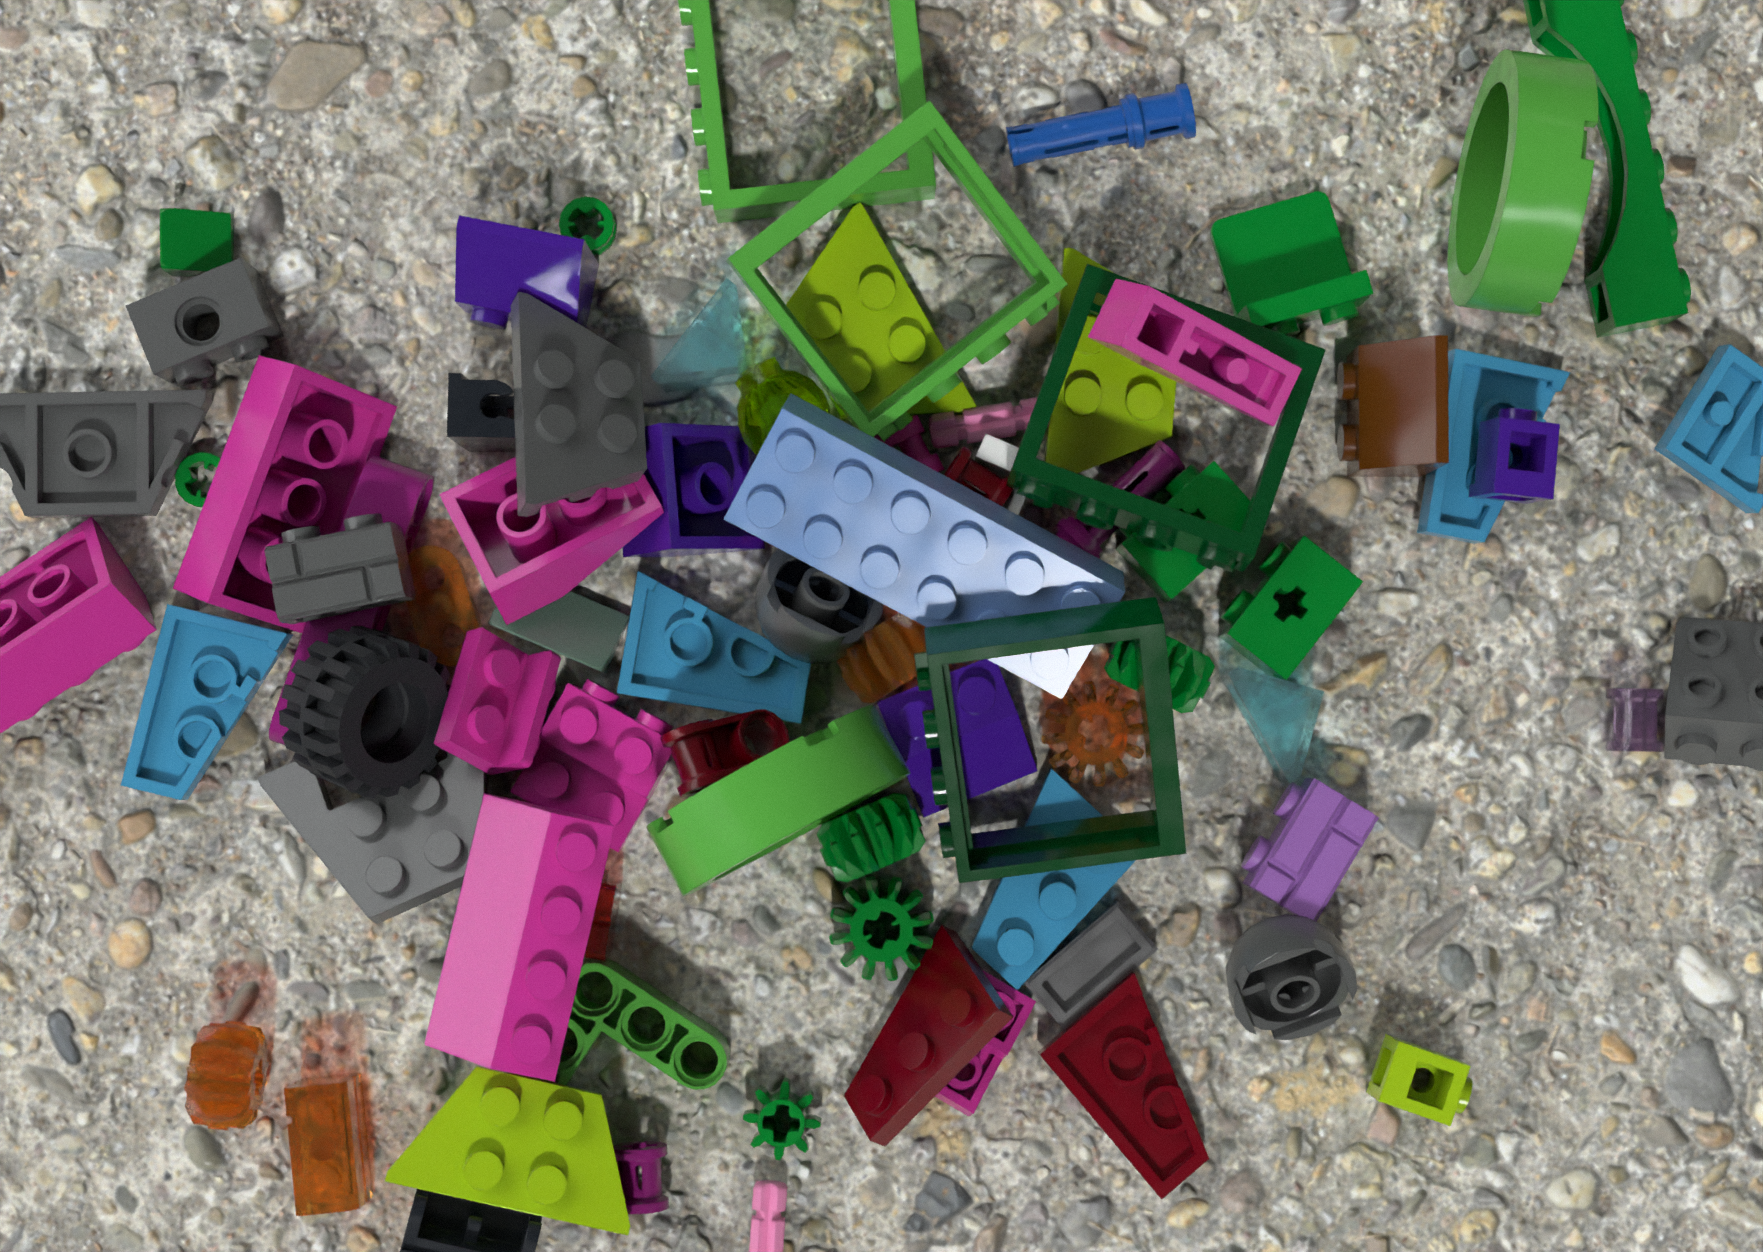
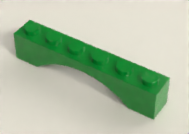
(1636, 269)

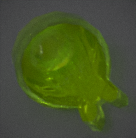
(763, 395)

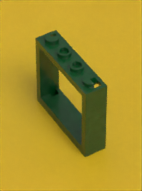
(1156, 523)
(1071, 842)

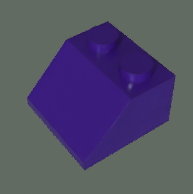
(506, 259)
(695, 480)
(988, 733)

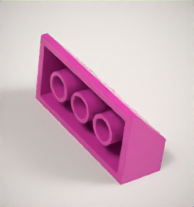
(282, 469)
(65, 619)
(519, 936)

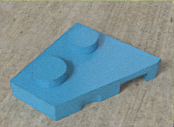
(1721, 429)

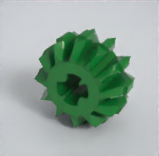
(1187, 670)
(871, 837)
(892, 945)

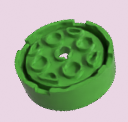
(1521, 183)
(777, 799)

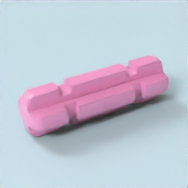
(996, 420)
(768, 1224)

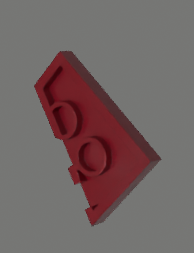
(927, 1039)
(1127, 1085)

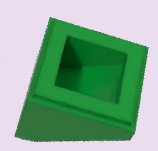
(195, 241)

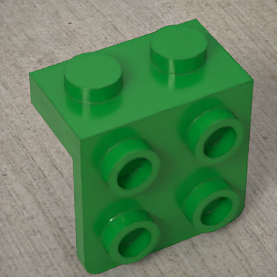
(1288, 265)

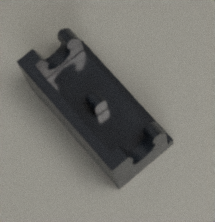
(477, 418)
(463, 1225)

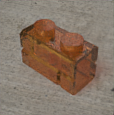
(328, 1144)

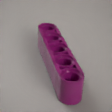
(400, 497)

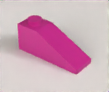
(1194, 351)

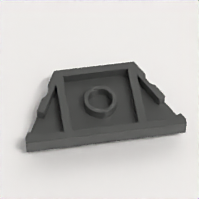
(572, 409)
(97, 449)

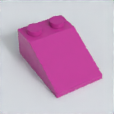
(548, 553)

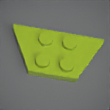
(869, 319)
(1106, 399)
(520, 1149)

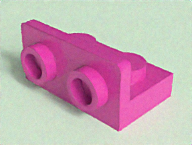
(497, 703)

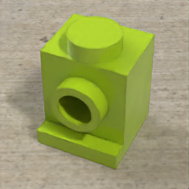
(1443, 1095)

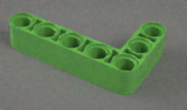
(616, 1021)

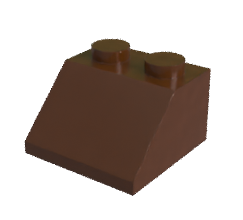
(1395, 408)

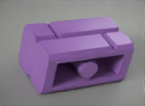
(1308, 848)

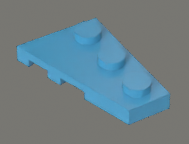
(1476, 392)
(703, 660)
(195, 696)
(1040, 909)

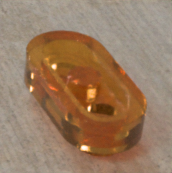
(441, 607)

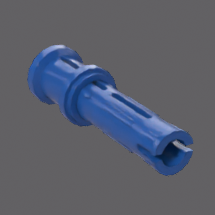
(1129, 122)

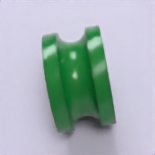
(589, 208)
(186, 476)

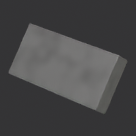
(1090, 965)

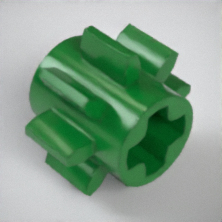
(767, 1127)

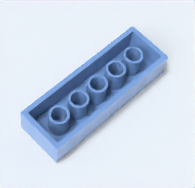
(914, 536)

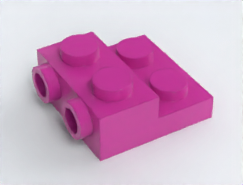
(597, 759)

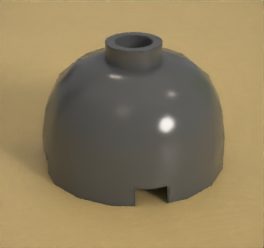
(810, 611)
(1288, 977)

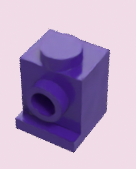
(1534, 458)

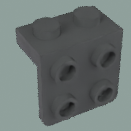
(1716, 693)

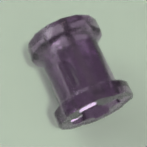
(1634, 719)

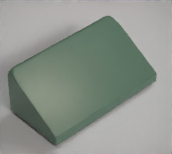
(572, 629)

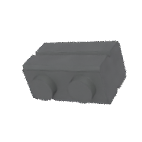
(339, 571)

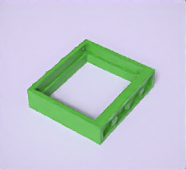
(770, 201)
(982, 342)

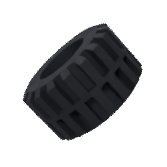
(332, 696)

